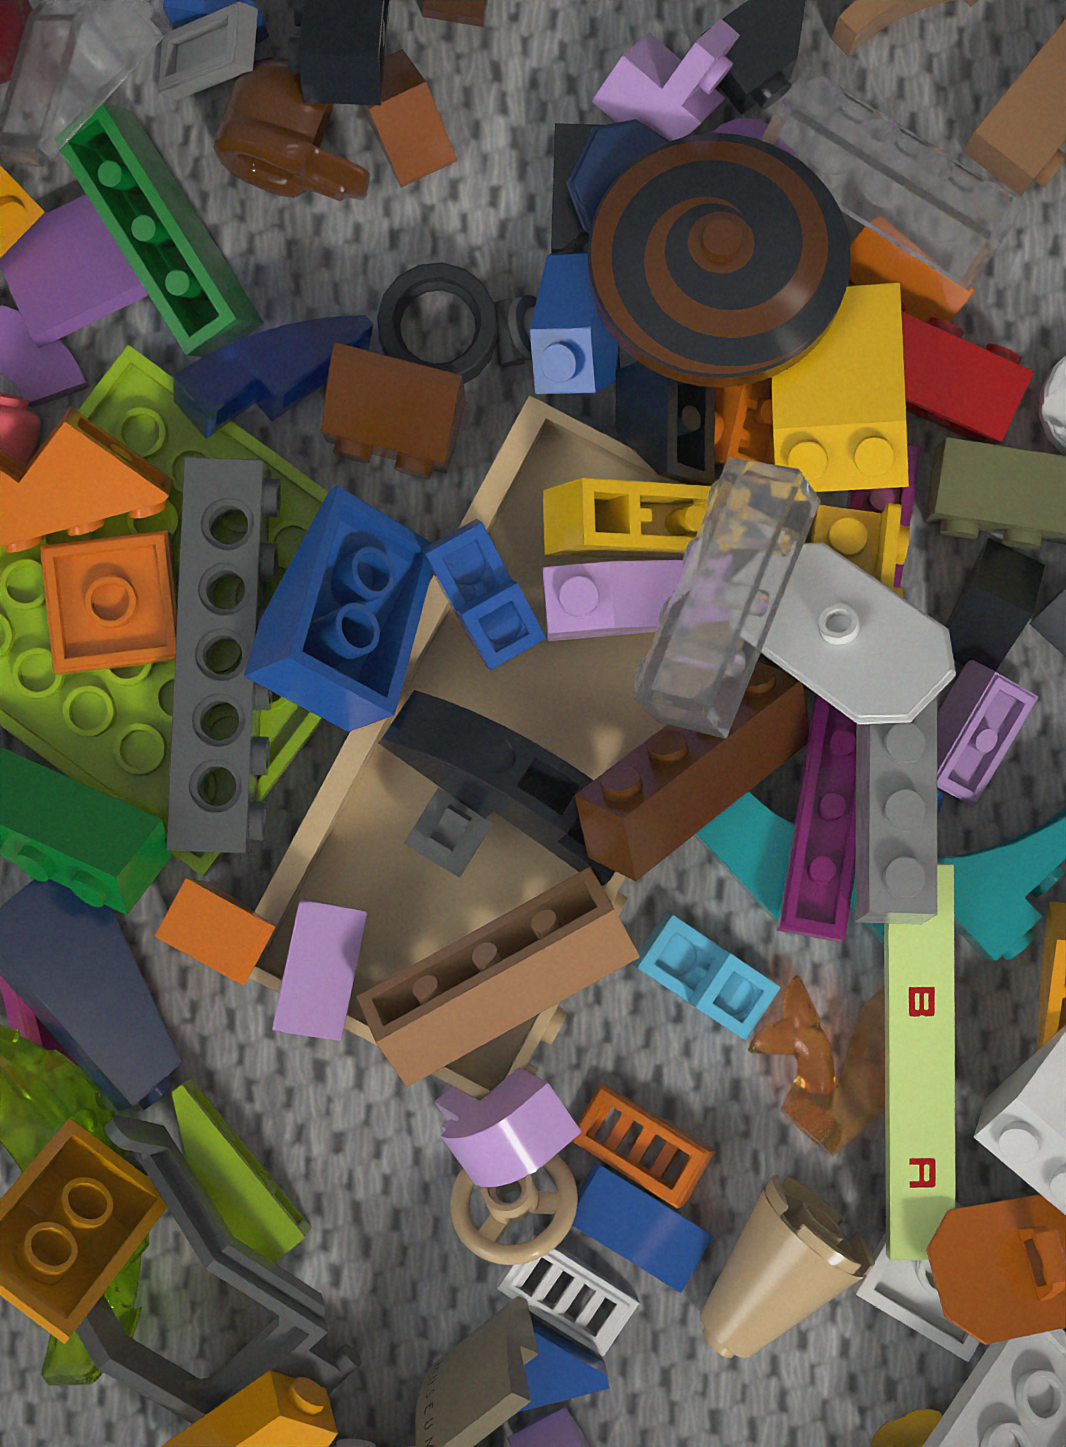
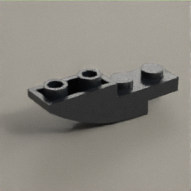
(496, 772)

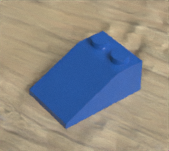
(344, 615)

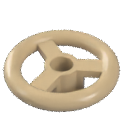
(485, 1241)

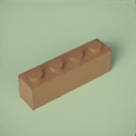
(1028, 124)
(497, 977)

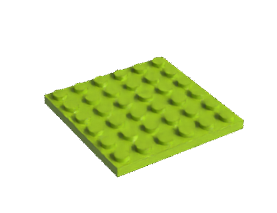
(117, 722)

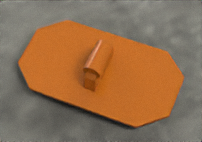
(1002, 1268)

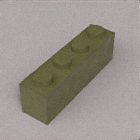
(998, 493)

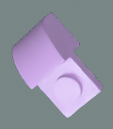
(664, 90)
(507, 1130)

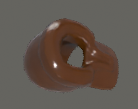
(277, 138)

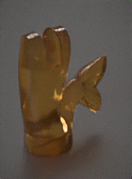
(819, 1103)

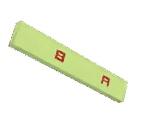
(920, 1076)

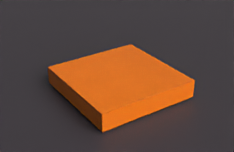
(111, 602)

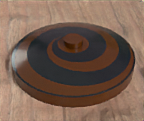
(718, 260)

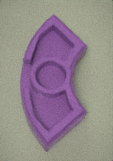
(37, 372)

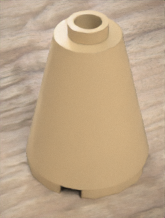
(781, 1269)

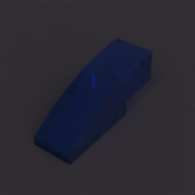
(265, 369)

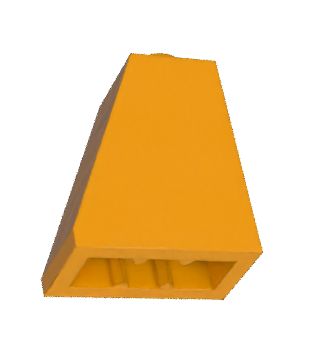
(266, 1413)

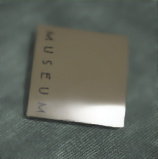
(478, 1381)

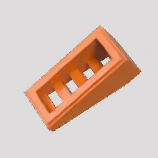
(696, 1164)

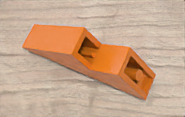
(75, 484)

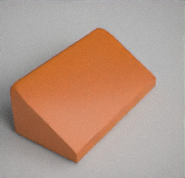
(921, 287)

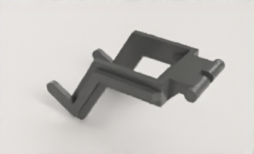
(284, 1345)

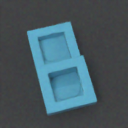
(706, 975)

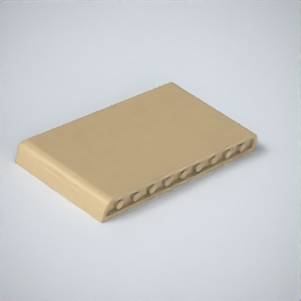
(556, 693)

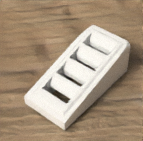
(513, 1285)

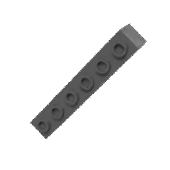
(209, 494)

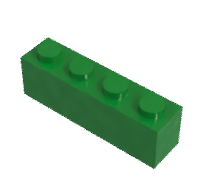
(159, 232)
(77, 835)

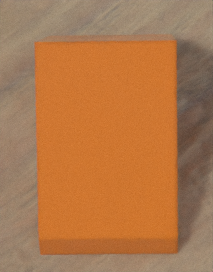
(215, 929)

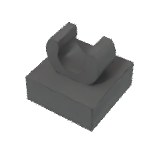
(448, 833)

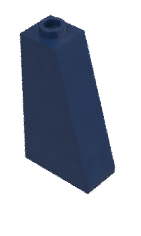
(87, 991)

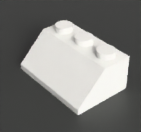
(1027, 1121)

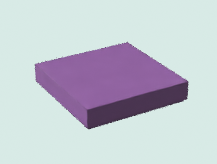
(68, 272)

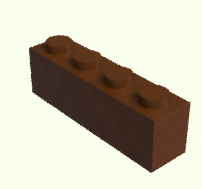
(688, 778)

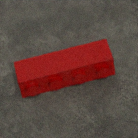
(959, 382)

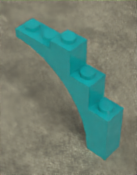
(987, 882)

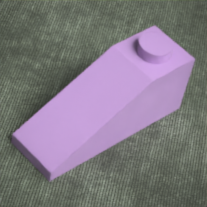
(607, 597)

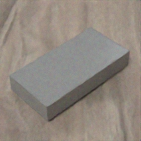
(208, 51)

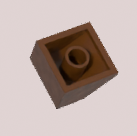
(392, 411)

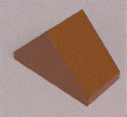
(409, 123)

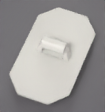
(857, 641)

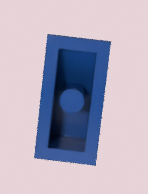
(566, 333)

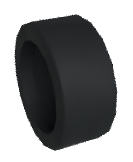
(448, 279)

